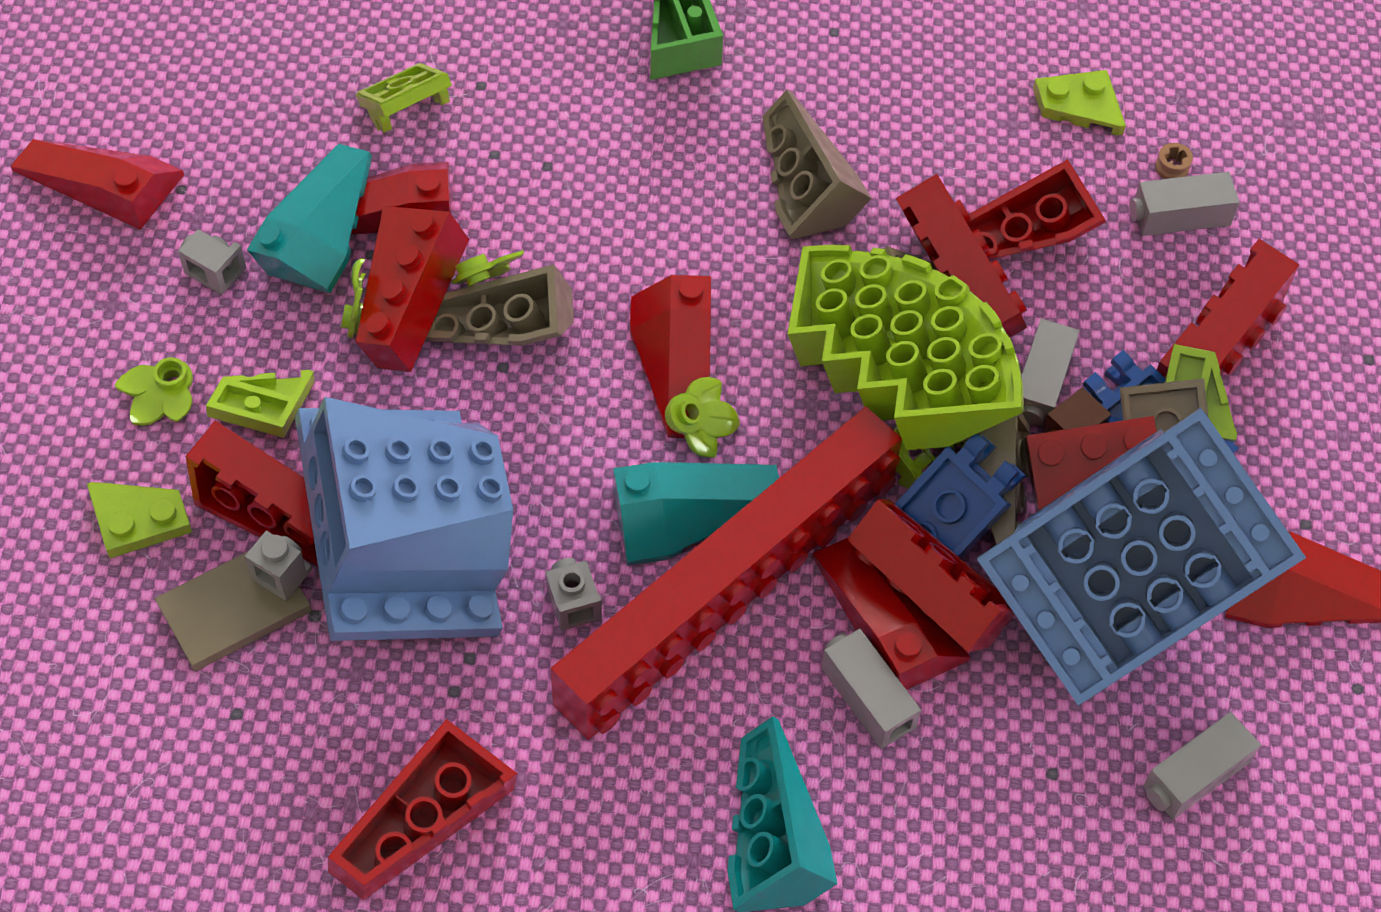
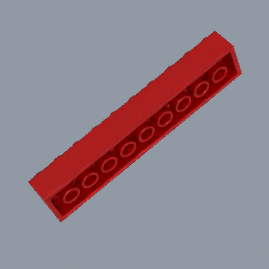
(725, 574)

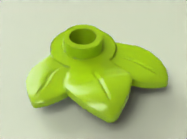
(479, 269)
(352, 313)
(155, 395)
(707, 416)

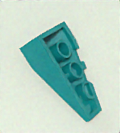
(311, 227)
(678, 504)
(780, 839)

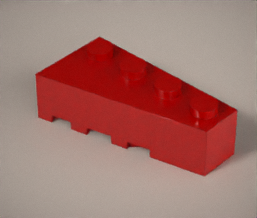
(959, 251)
(407, 283)
(1241, 310)
(249, 488)
(931, 576)
(422, 807)

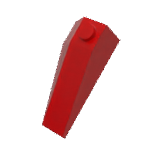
(107, 180)
(408, 186)
(1037, 214)
(673, 336)
(1315, 591)
(890, 620)

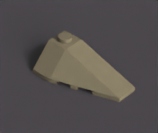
(811, 175)
(506, 310)
(1010, 446)

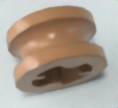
(1179, 153)

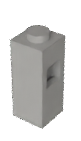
(1184, 203)
(1046, 369)
(870, 688)
(1200, 766)

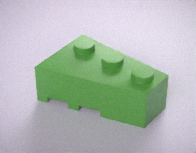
(684, 37)

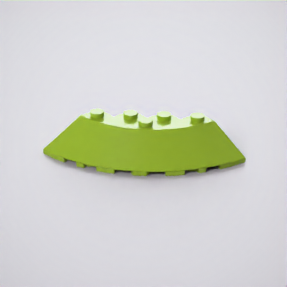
(906, 342)

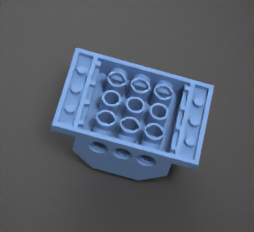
(405, 521)
(1140, 555)

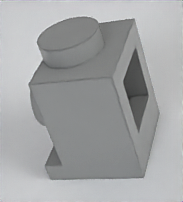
(211, 260)
(277, 564)
(573, 605)

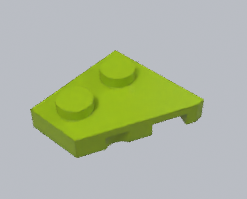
(1080, 100)
(1195, 363)
(260, 401)
(137, 516)

